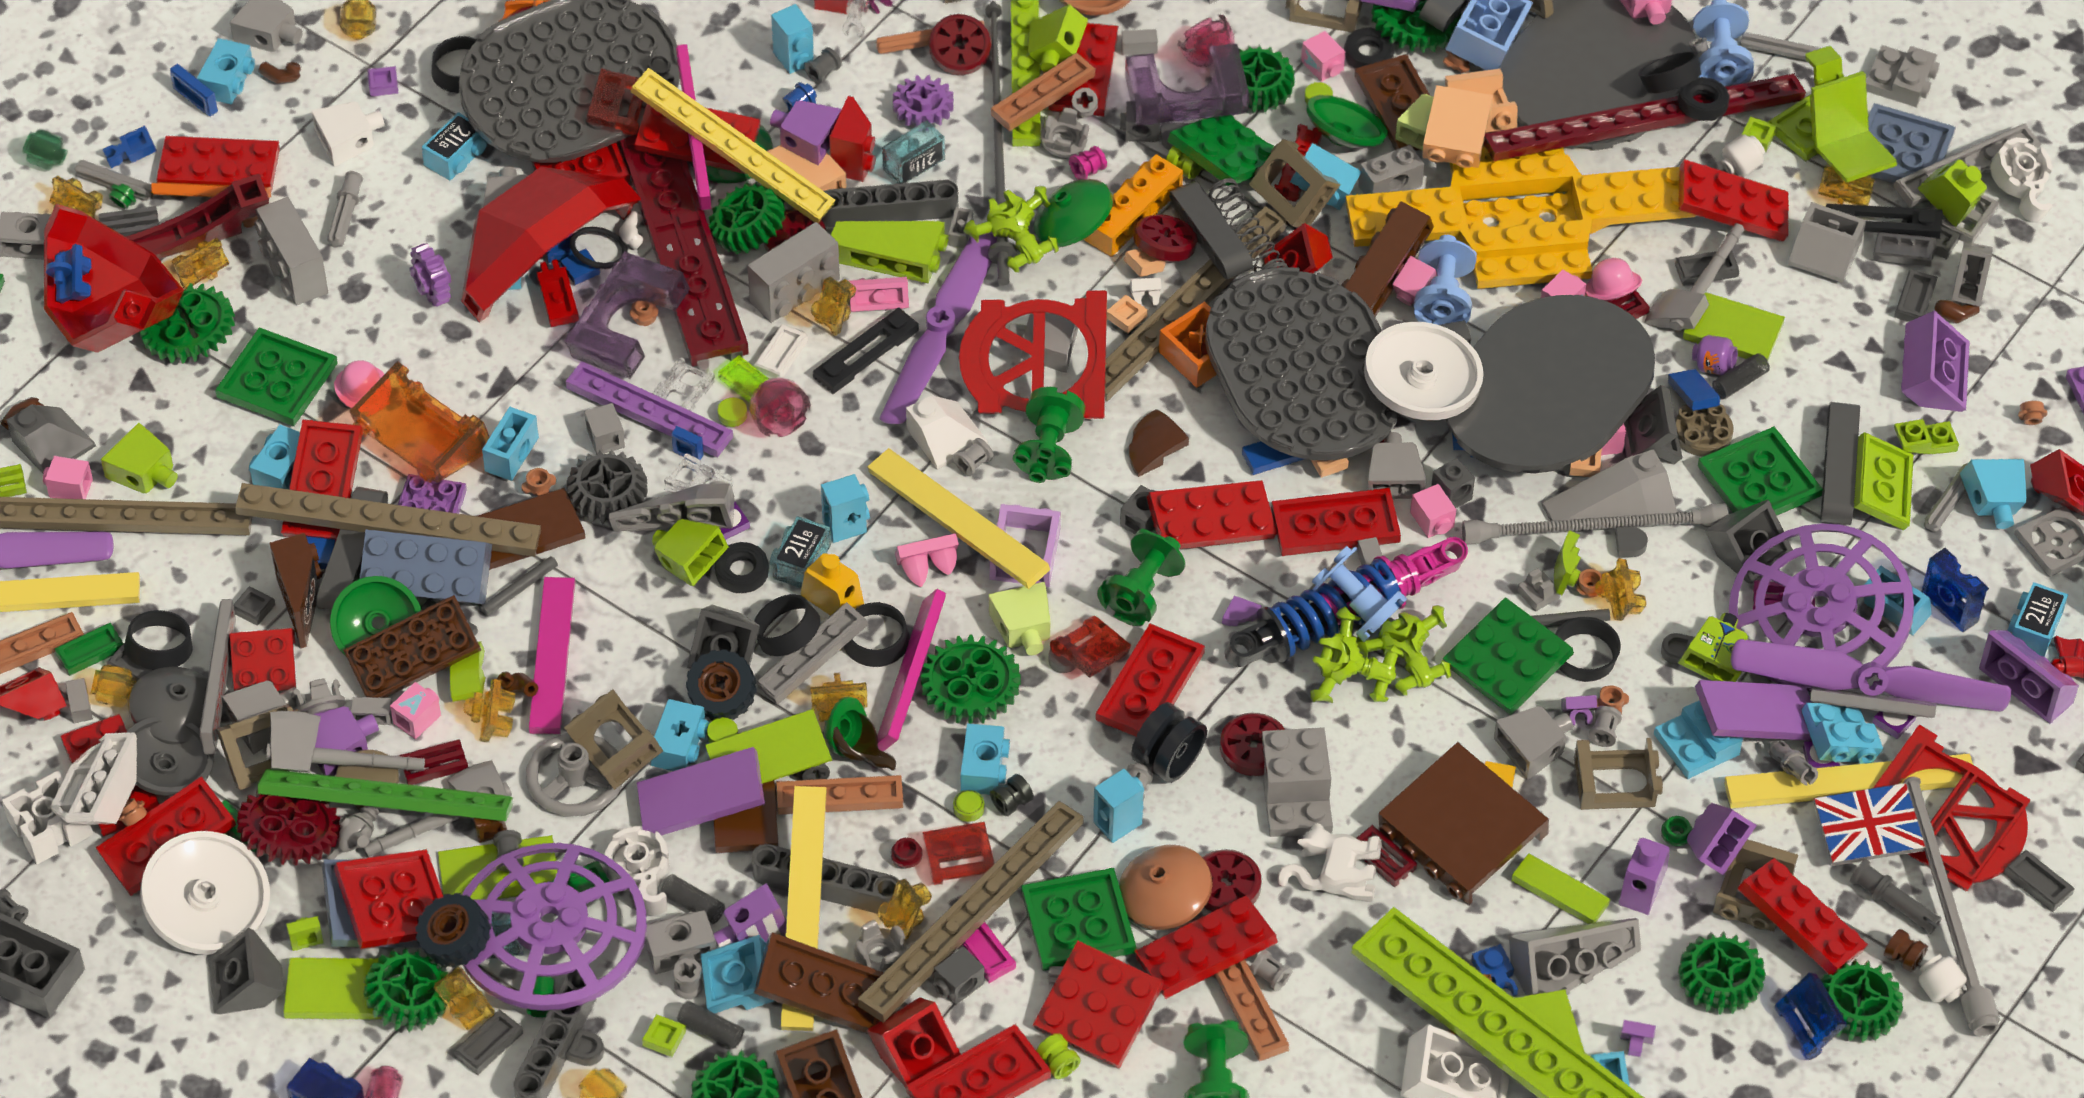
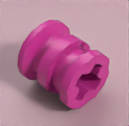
(1087, 163)

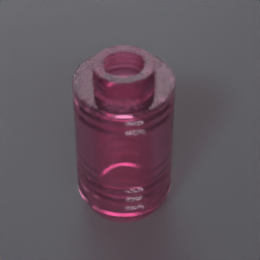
(384, 1083)

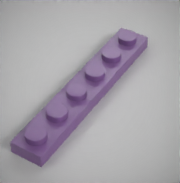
(646, 407)

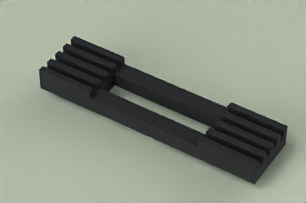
(1924, 221)
(836, 374)

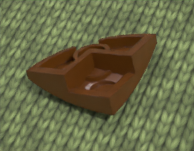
(1153, 440)

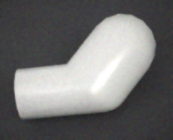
(629, 232)

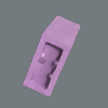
(1031, 519)

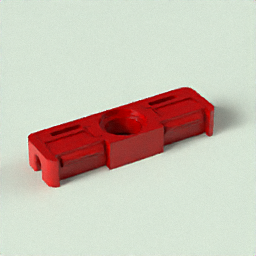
(1304, 139)

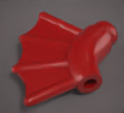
(2070, 656)

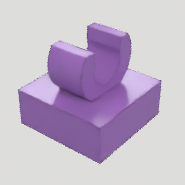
(1580, 704)
(1637, 1034)

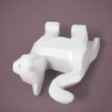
(1339, 869)

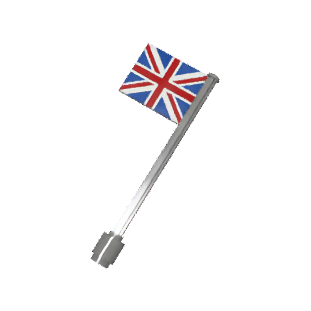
(1895, 823)

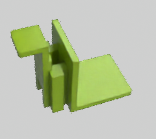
(1841, 119)

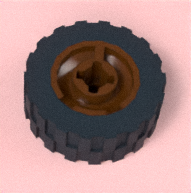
(719, 667)

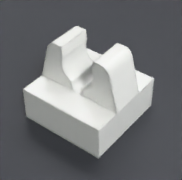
(1148, 286)

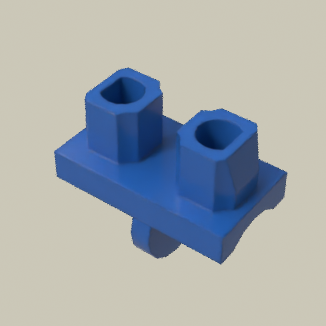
(68, 274)

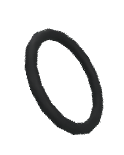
(613, 235)

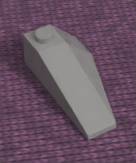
(1624, 489)
(701, 503)
(1571, 954)

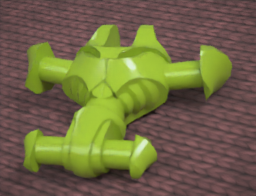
(1012, 221)
(1408, 635)
(1343, 659)

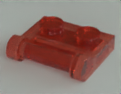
(608, 100)
(1096, 652)
(957, 844)

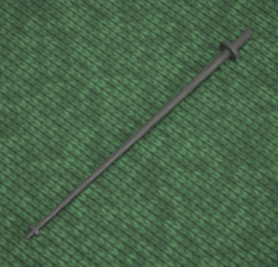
(1002, 249)

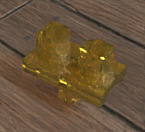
(1854, 192)
(71, 195)
(200, 263)
(832, 305)
(1619, 589)
(826, 696)
(488, 708)
(905, 906)
(463, 998)

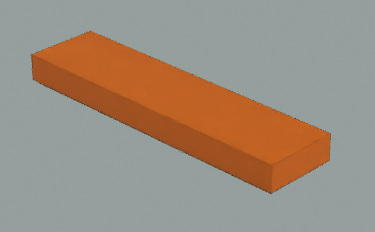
(188, 189)

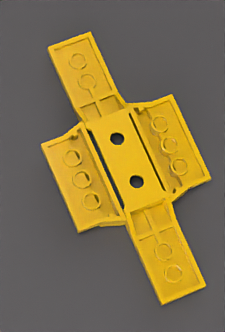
(1523, 245)

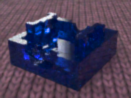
(1949, 586)

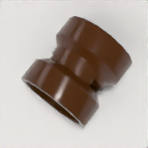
(1904, 949)

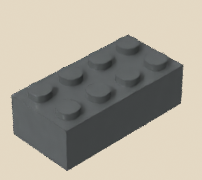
(36, 967)

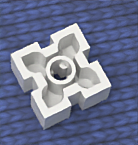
(37, 824)

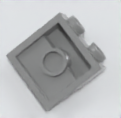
(1902, 74)

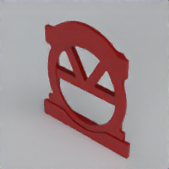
(1086, 314)
(2009, 811)

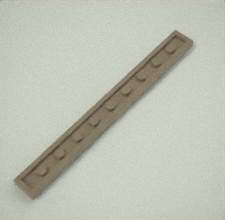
(1200, 288)
(370, 515)
(122, 516)
(970, 911)

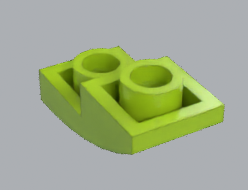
(1926, 439)
(1566, 564)
(467, 676)

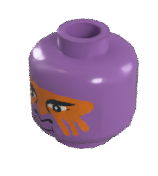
(1715, 355)

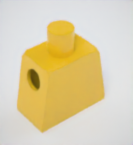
(831, 584)

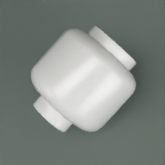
(1743, 155)
(1942, 979)

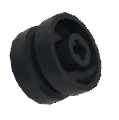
(1169, 742)

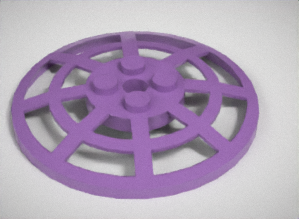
(1832, 584)
(560, 934)

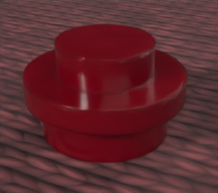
(906, 853)

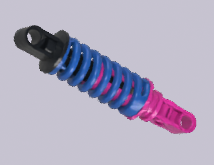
(1280, 634)

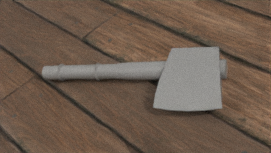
(1684, 308)
(294, 747)
(477, 778)

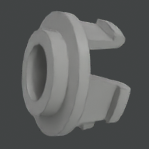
(1067, 124)
(320, 697)
(874, 937)

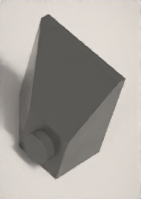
(47, 433)
(1743, 532)
(726, 630)
(244, 975)

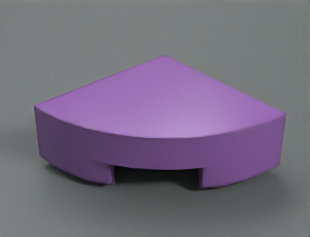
(1240, 611)

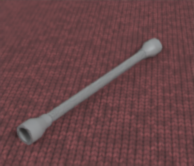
(1479, 531)

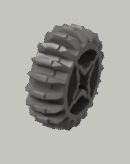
(588, 488)

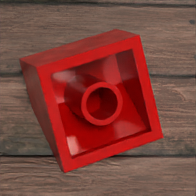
(853, 142)
(914, 1040)

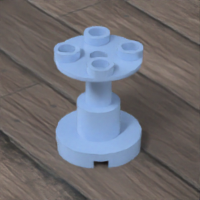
(1724, 60)
(1443, 299)
(1366, 601)

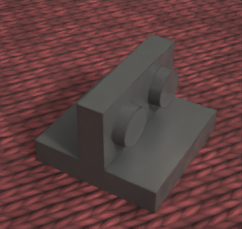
(1654, 427)

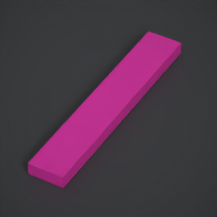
(695, 145)
(552, 655)
(910, 669)

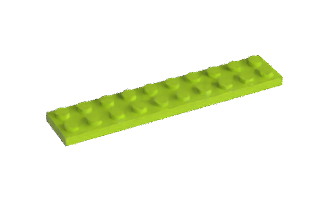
(1483, 1013)

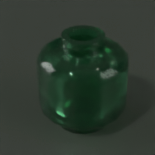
(44, 149)

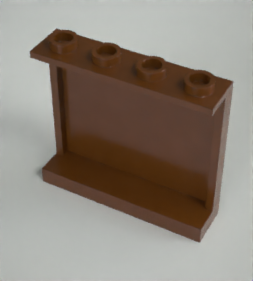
(1461, 822)

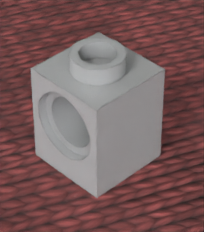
(604, 428)

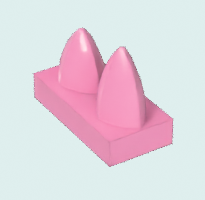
(879, 294)
(915, 557)

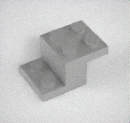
(1296, 780)

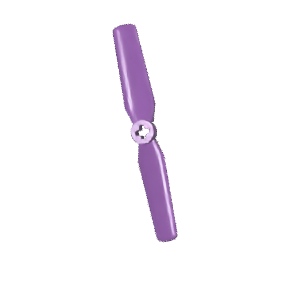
(952, 305)
(51, 548)
(1840, 671)

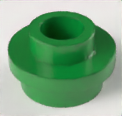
(122, 195)
(1678, 824)

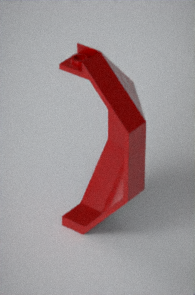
(529, 222)
(126, 282)

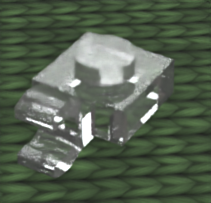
(854, 15)

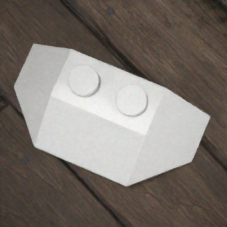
(99, 782)

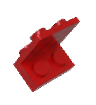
(263, 657)

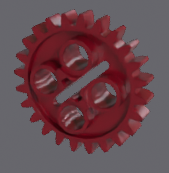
(288, 827)

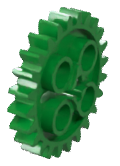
(1409, 28)
(206, 314)
(970, 679)

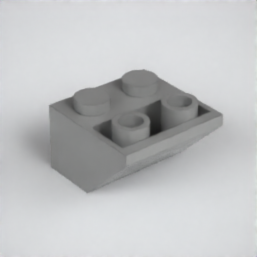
(1827, 242)

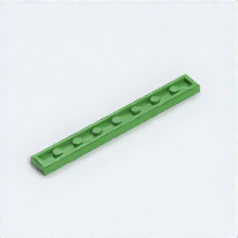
(385, 795)

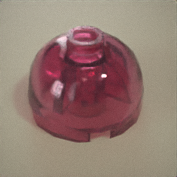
(1204, 35)
(778, 406)

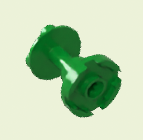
(1053, 417)
(1131, 593)
(1216, 1045)

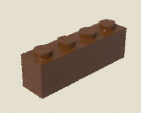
(1388, 253)

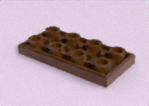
(551, 511)
(412, 649)
(749, 827)

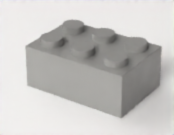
(291, 251)
(793, 272)

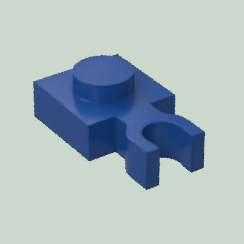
(133, 146)
(1496, 962)

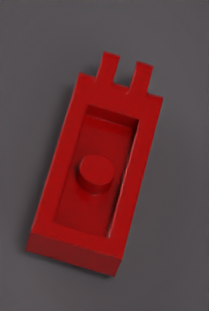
(557, 294)

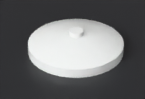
(1423, 370)
(204, 891)

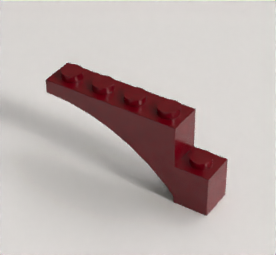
(215, 218)

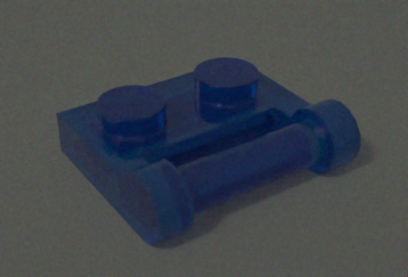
(1817, 1011)

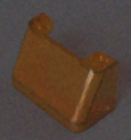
(419, 426)

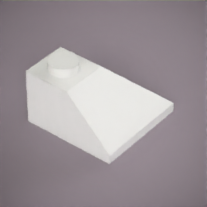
(941, 429)

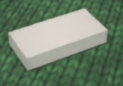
(781, 351)

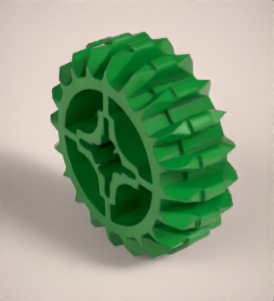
(1274, 77)
(746, 218)
(1728, 959)
(391, 998)
(1879, 1001)
(725, 1074)

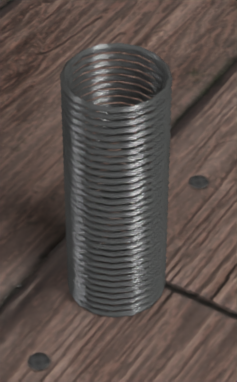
(1754, 368)
(690, 895)
(717, 1033)

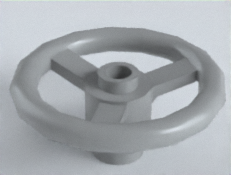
(573, 772)

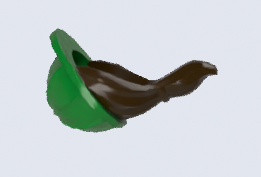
(854, 735)

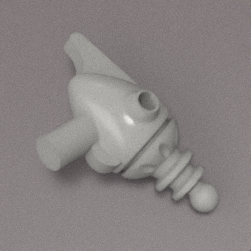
(355, 831)

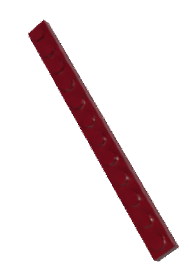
(1634, 119)

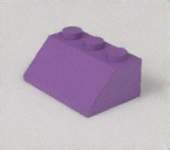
(1935, 364)
(2028, 675)

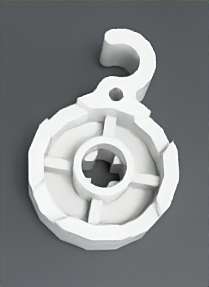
(2022, 173)
(649, 870)

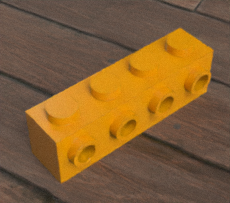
(1137, 198)

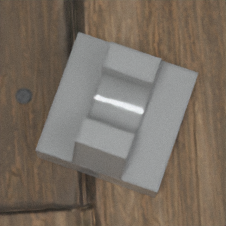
(1538, 589)

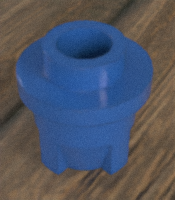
(801, 92)

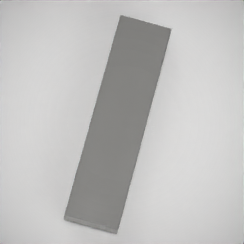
(800, 665)
(1876, 703)

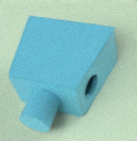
(1996, 488)

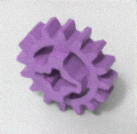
(923, 101)
(430, 274)

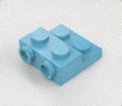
(1841, 733)
(1692, 743)
(732, 975)

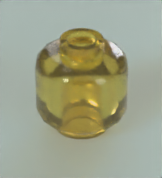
(358, 18)
(112, 685)
(602, 1084)

